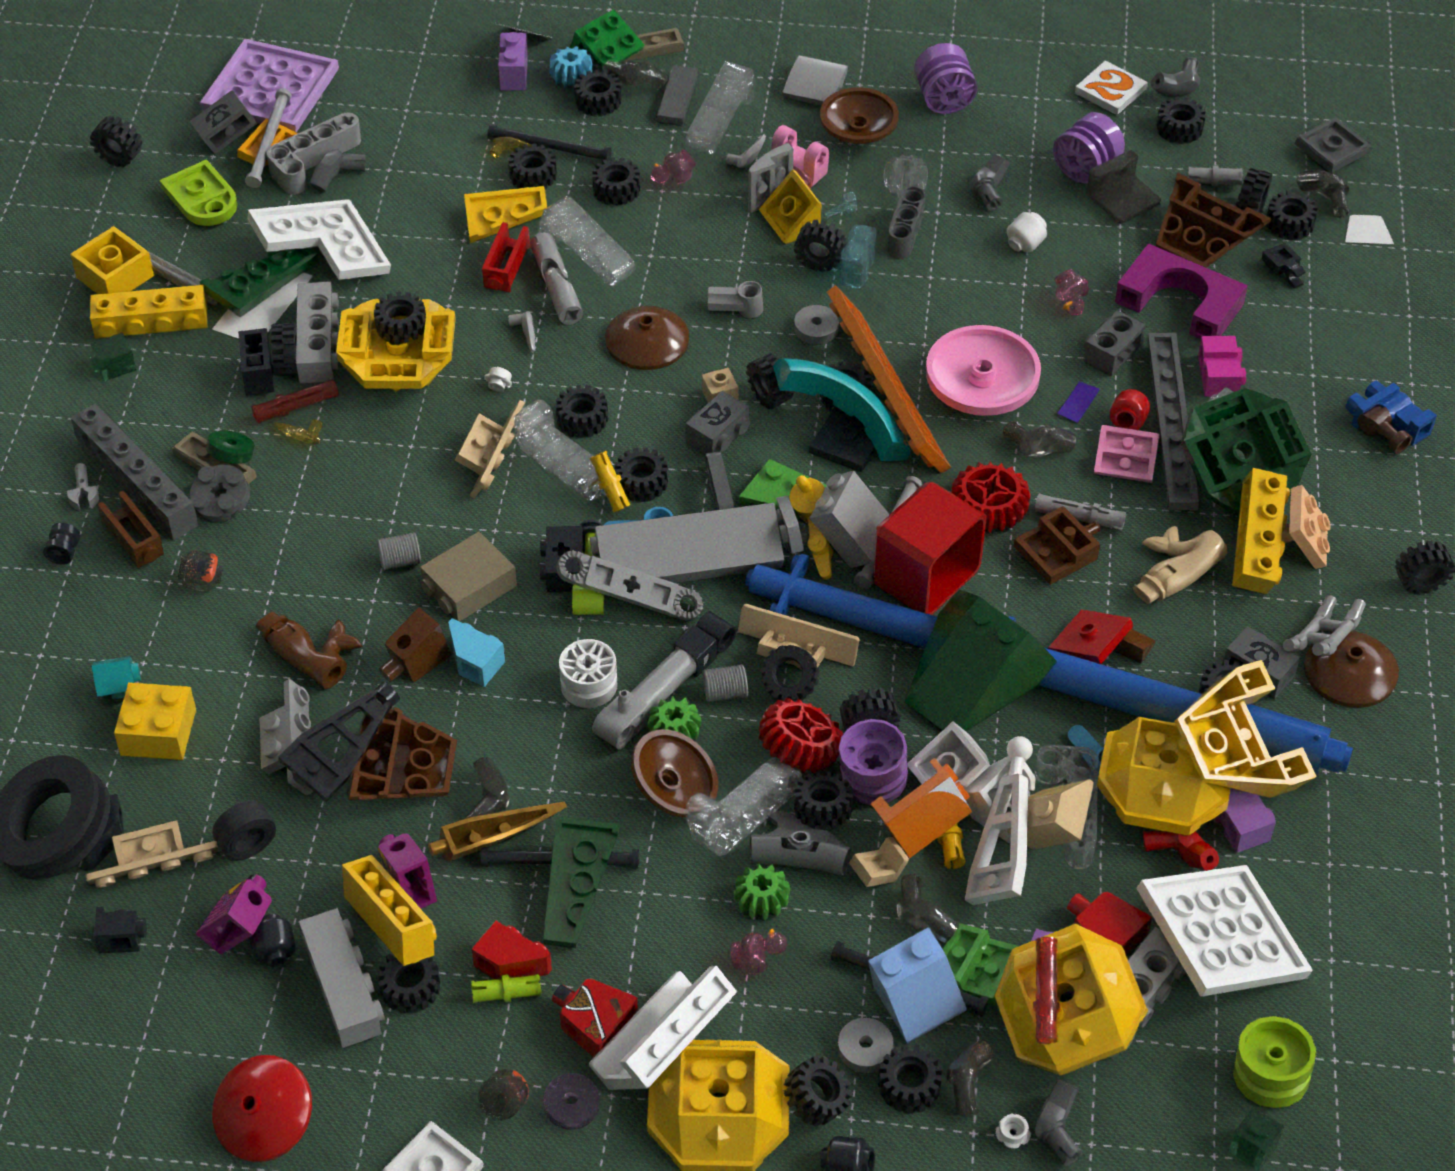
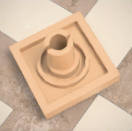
(1308, 527)

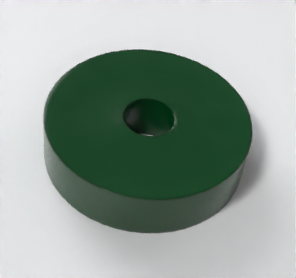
(230, 446)

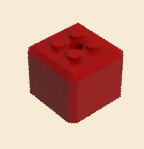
(928, 548)

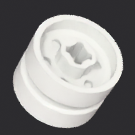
(588, 673)

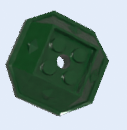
(1246, 422)

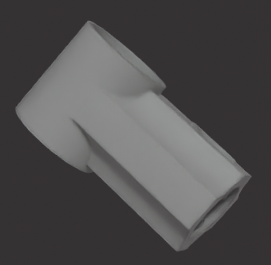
(745, 298)

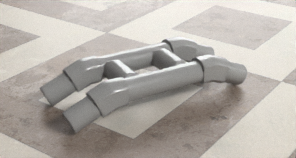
(1325, 643)

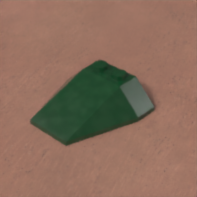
(975, 664)

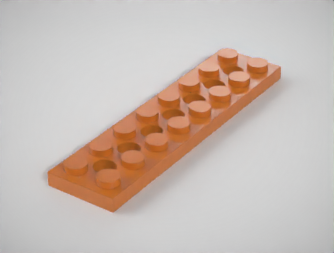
(887, 381)

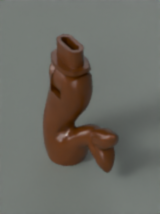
(296, 648)

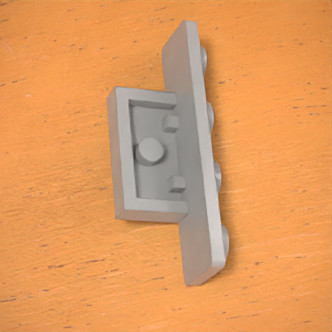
(282, 728)

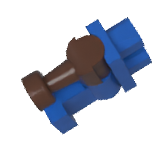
(1390, 415)

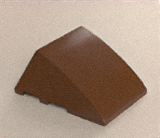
(1202, 225)
(403, 761)

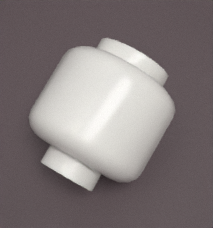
(1026, 232)

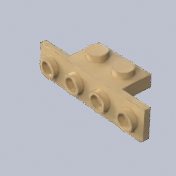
(484, 445)
(780, 630)
(150, 849)

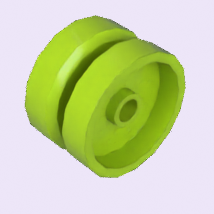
(1274, 1062)

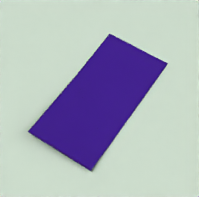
(1078, 401)

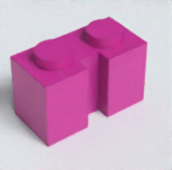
(1220, 364)

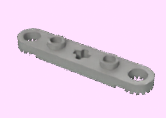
(609, 578)

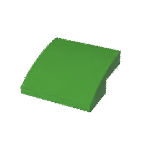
(977, 961)

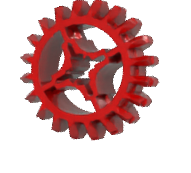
(994, 492)
(800, 735)

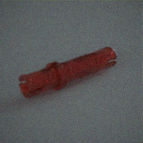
(284, 404)
(1046, 990)

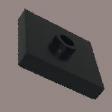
(843, 441)

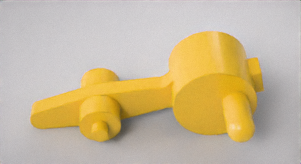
(803, 500)

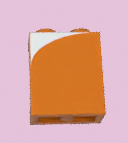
(926, 810)

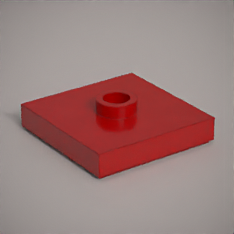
(1092, 635)

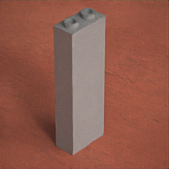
(694, 544)

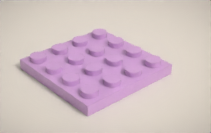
(262, 69)

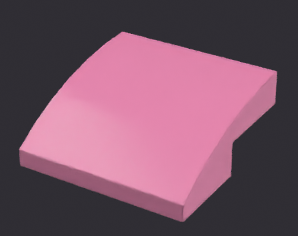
(1126, 453)

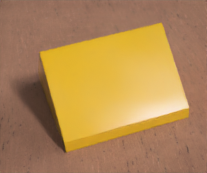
(791, 207)

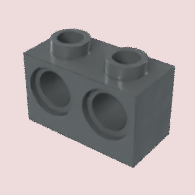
(1113, 342)

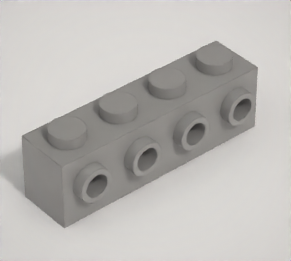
(341, 978)

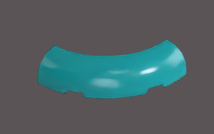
(849, 397)

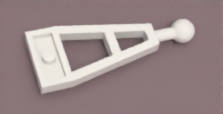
(1007, 878)

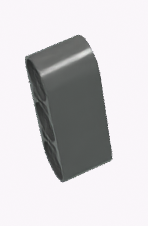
(906, 222)

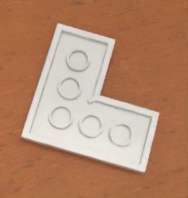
(331, 227)

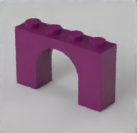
(1160, 270)

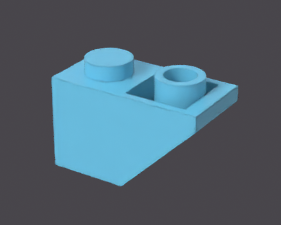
(475, 653)

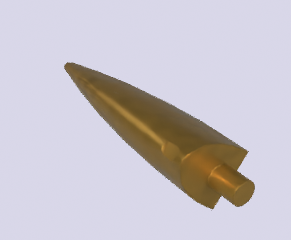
(487, 830)

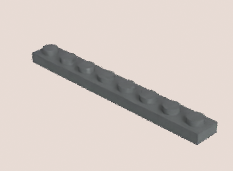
(1171, 420)

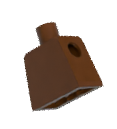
(415, 648)

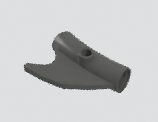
(799, 846)

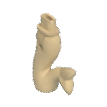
(1189, 563)

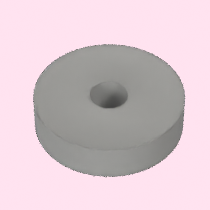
(816, 324)
(864, 1031)

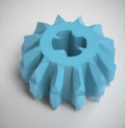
(569, 65)

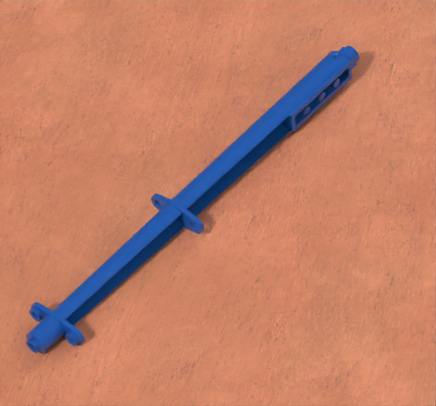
(1069, 675)

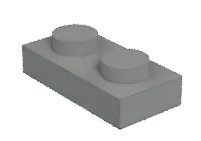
(788, 524)

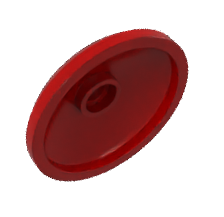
(279, 1110)

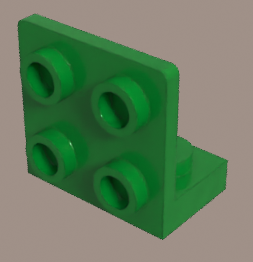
(607, 39)

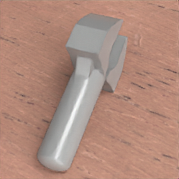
(82, 489)

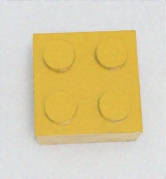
(112, 263)
(155, 721)

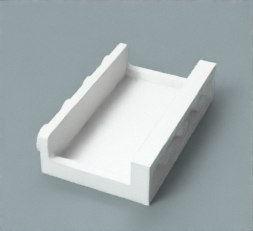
(661, 1030)

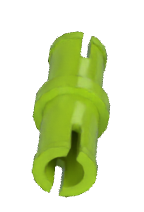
(506, 988)

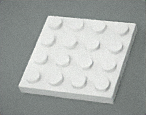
(1224, 930)

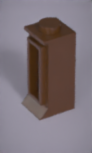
(143, 552)

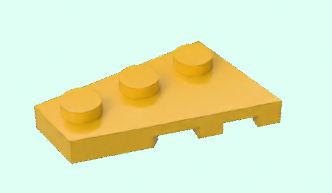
(489, 209)

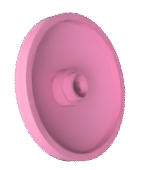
(983, 370)

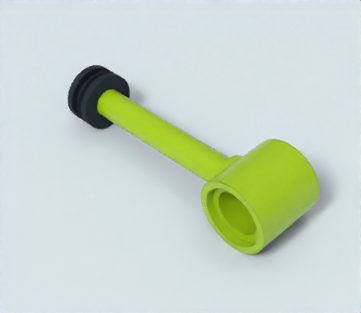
(583, 599)

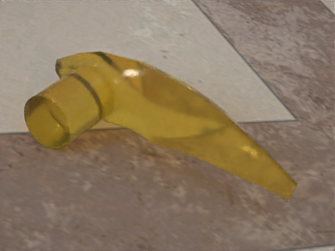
(506, 143)
(308, 436)

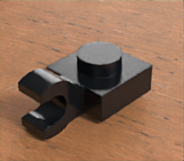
(1284, 260)

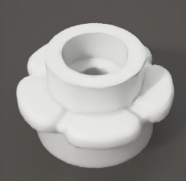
(498, 379)
(1015, 1123)

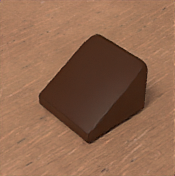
(1135, 646)

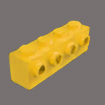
(148, 311)
(1260, 531)
(388, 910)

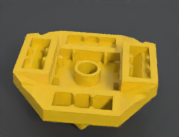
(391, 365)
(1154, 780)
(1091, 1024)
(726, 1130)

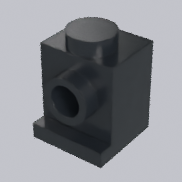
(118, 931)

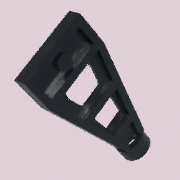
(318, 770)

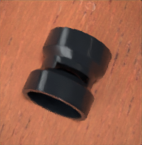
(61, 543)

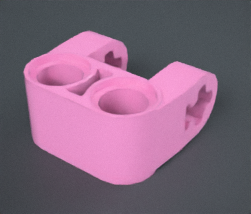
(809, 163)

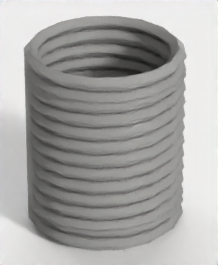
(399, 551)
(725, 683)

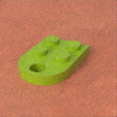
(199, 192)

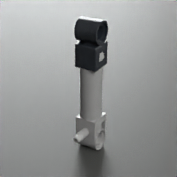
(691, 655)

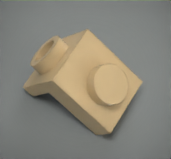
(880, 865)

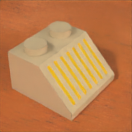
(1057, 814)

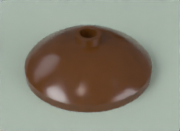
(859, 115)
(647, 338)
(1356, 674)
(672, 770)

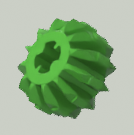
(676, 717)
(762, 891)

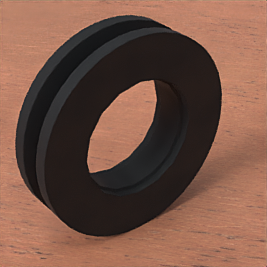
(75, 834)

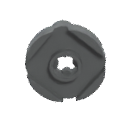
(215, 478)

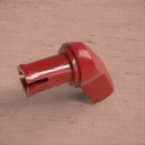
(1190, 848)

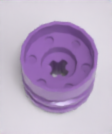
(945, 78)
(1087, 145)
(874, 760)

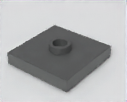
(1333, 145)

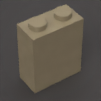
(468, 576)

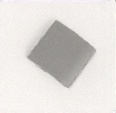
(814, 80)
(767, 175)

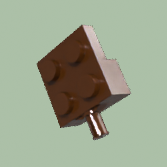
(1059, 545)

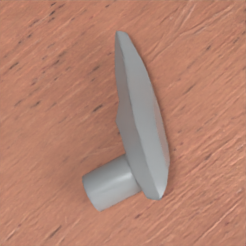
(748, 156)
(527, 325)

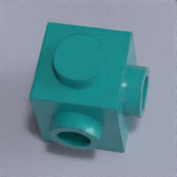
(113, 676)

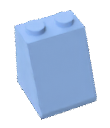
(916, 985)

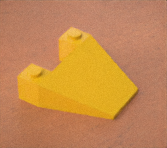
(1227, 742)

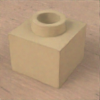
(719, 381)

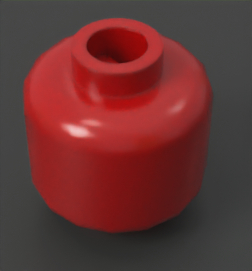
(1130, 409)

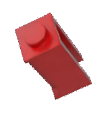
(498, 278)

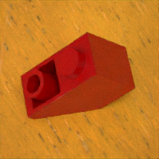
(507, 952)

